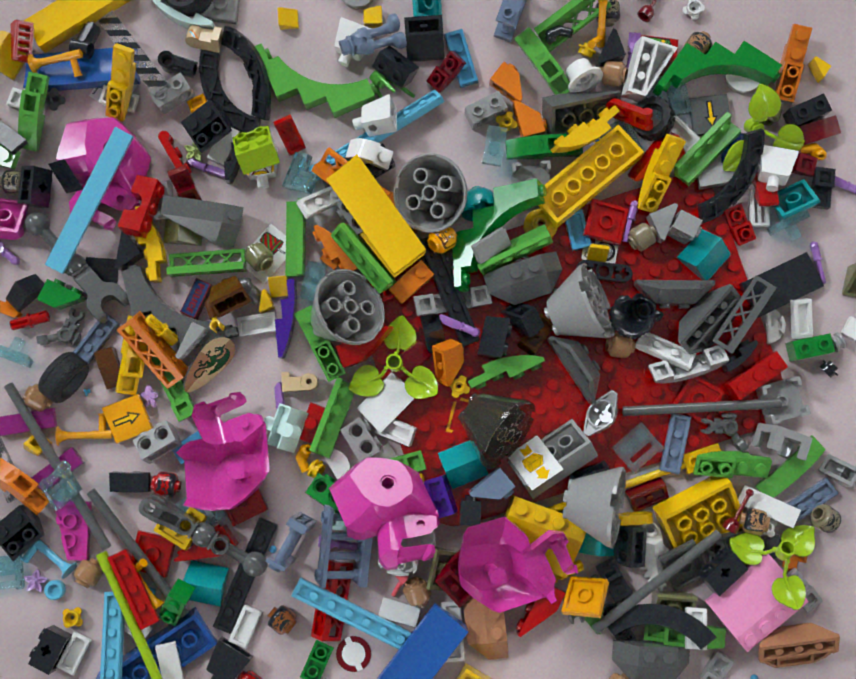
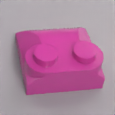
(12, 219)

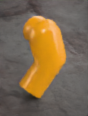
(814, 150)
(302, 456)

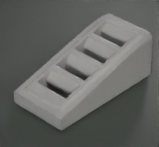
(192, 338)

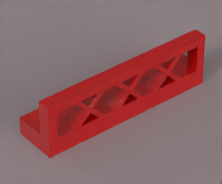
(133, 589)
(323, 622)

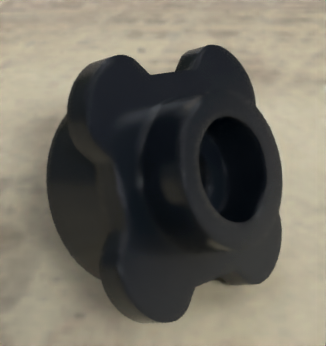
(53, 105)
(829, 368)

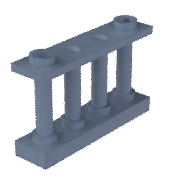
(508, 19)
(299, 524)
(361, 555)

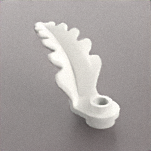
(654, 549)

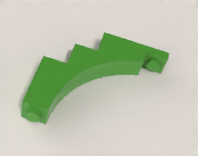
(340, 97)

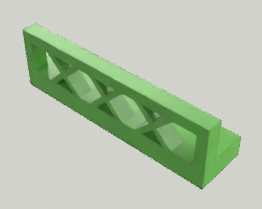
(565, 15)
(706, 149)
(295, 240)
(520, 247)
(363, 258)
(205, 268)
(332, 419)

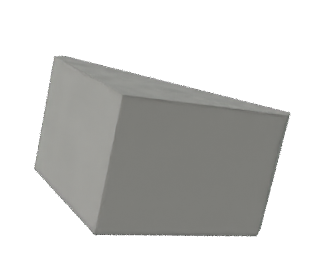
(662, 220)
(839, 471)

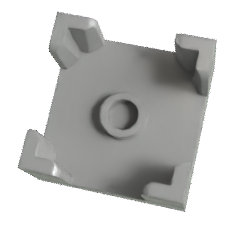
(524, 173)
(790, 397)
(782, 440)

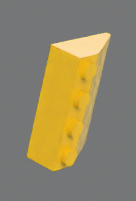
(697, 511)
(537, 519)

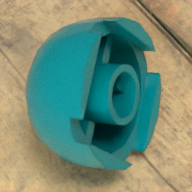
(477, 198)

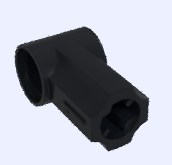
(86, 39)
(179, 64)

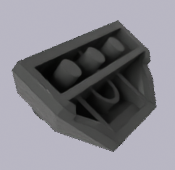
(525, 278)
(674, 292)
(706, 318)
(578, 365)
(649, 659)

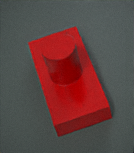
(289, 134)
(312, 422)

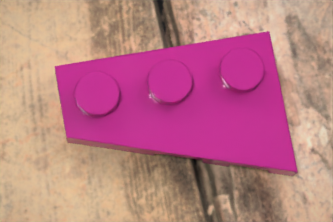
(74, 532)

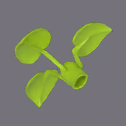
(762, 105)
(420, 383)
(797, 541)

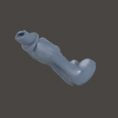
(362, 42)

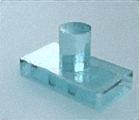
(494, 145)
(790, 225)
(14, 353)

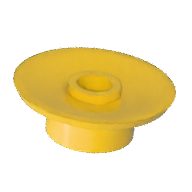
(535, 216)

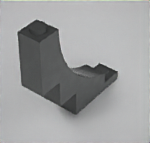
(145, 299)

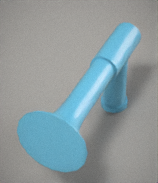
(65, 567)

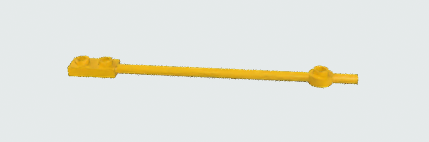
(688, 464)

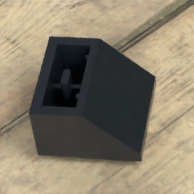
(424, 38)
(207, 125)
(493, 337)
(19, 531)

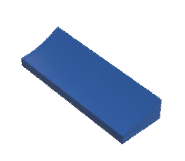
(94, 71)
(192, 641)
(427, 646)

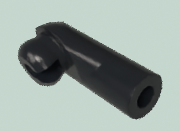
(556, 31)

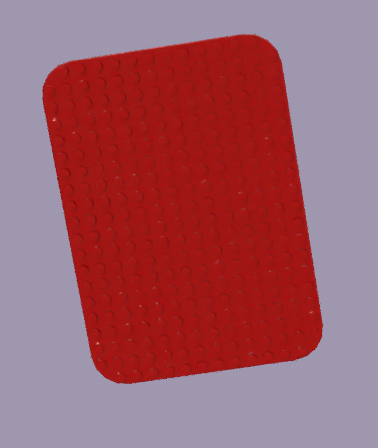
(551, 386)

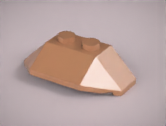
(485, 630)
(797, 645)

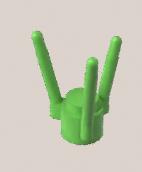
(381, 81)

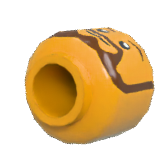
(442, 240)

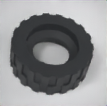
(667, 120)

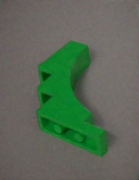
(692, 64)
(508, 202)

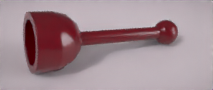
(647, 12)
(732, 523)

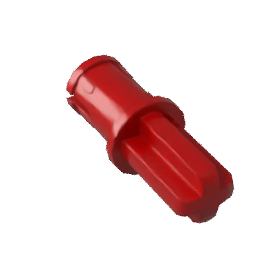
(30, 320)

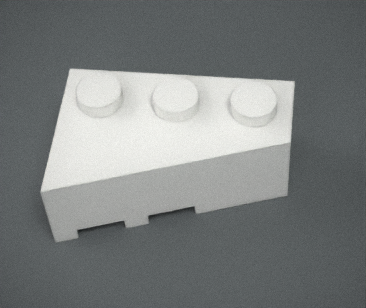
(645, 66)

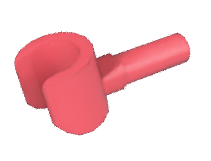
(402, 579)

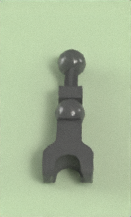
(96, 290)
(201, 533)

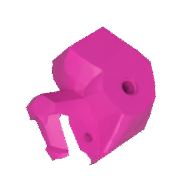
(81, 149)
(225, 456)
(386, 502)
(505, 569)

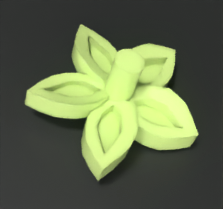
(193, 152)

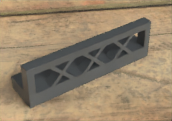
(751, 315)

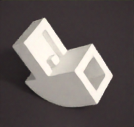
(370, 152)

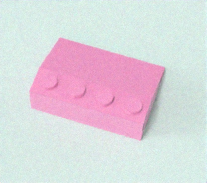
(749, 606)

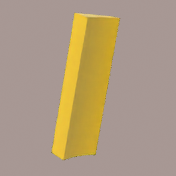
(66, 18)
(589, 175)
(376, 214)

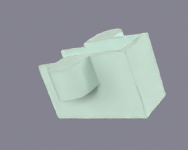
(285, 427)

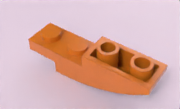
(792, 62)
(332, 249)
(22, 487)

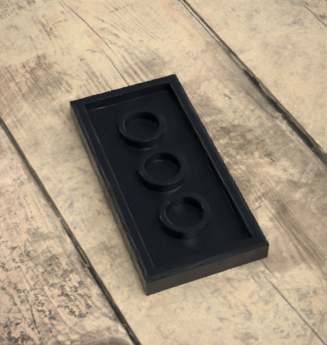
(792, 279)

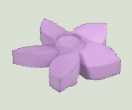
(149, 395)
(35, 580)

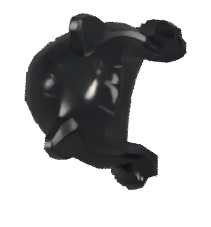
(634, 315)

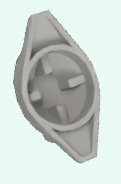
(601, 414)

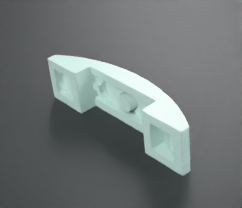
(182, 19)

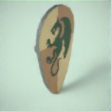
(209, 362)

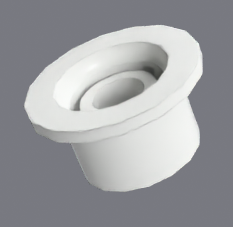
(583, 76)

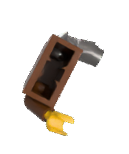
(229, 296)

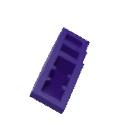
(285, 326)

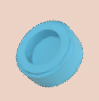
(55, 589)

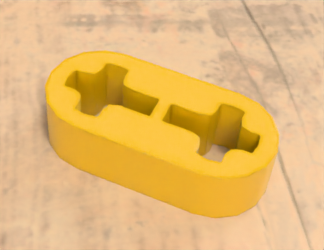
(635, 518)

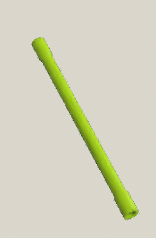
(129, 617)

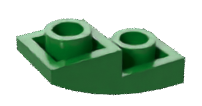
(317, 661)

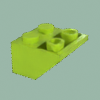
(255, 149)

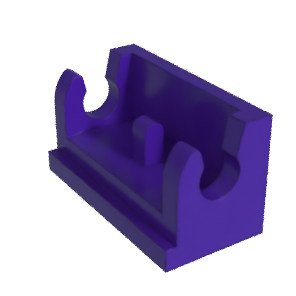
(441, 495)

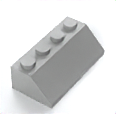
(569, 448)

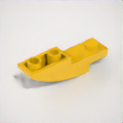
(121, 83)
(585, 133)
(658, 171)
(154, 253)
(131, 366)

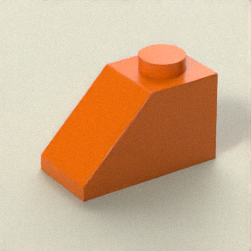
(507, 81)
(529, 120)
(411, 282)
(447, 360)

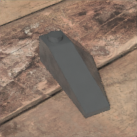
(567, 109)
(211, 220)

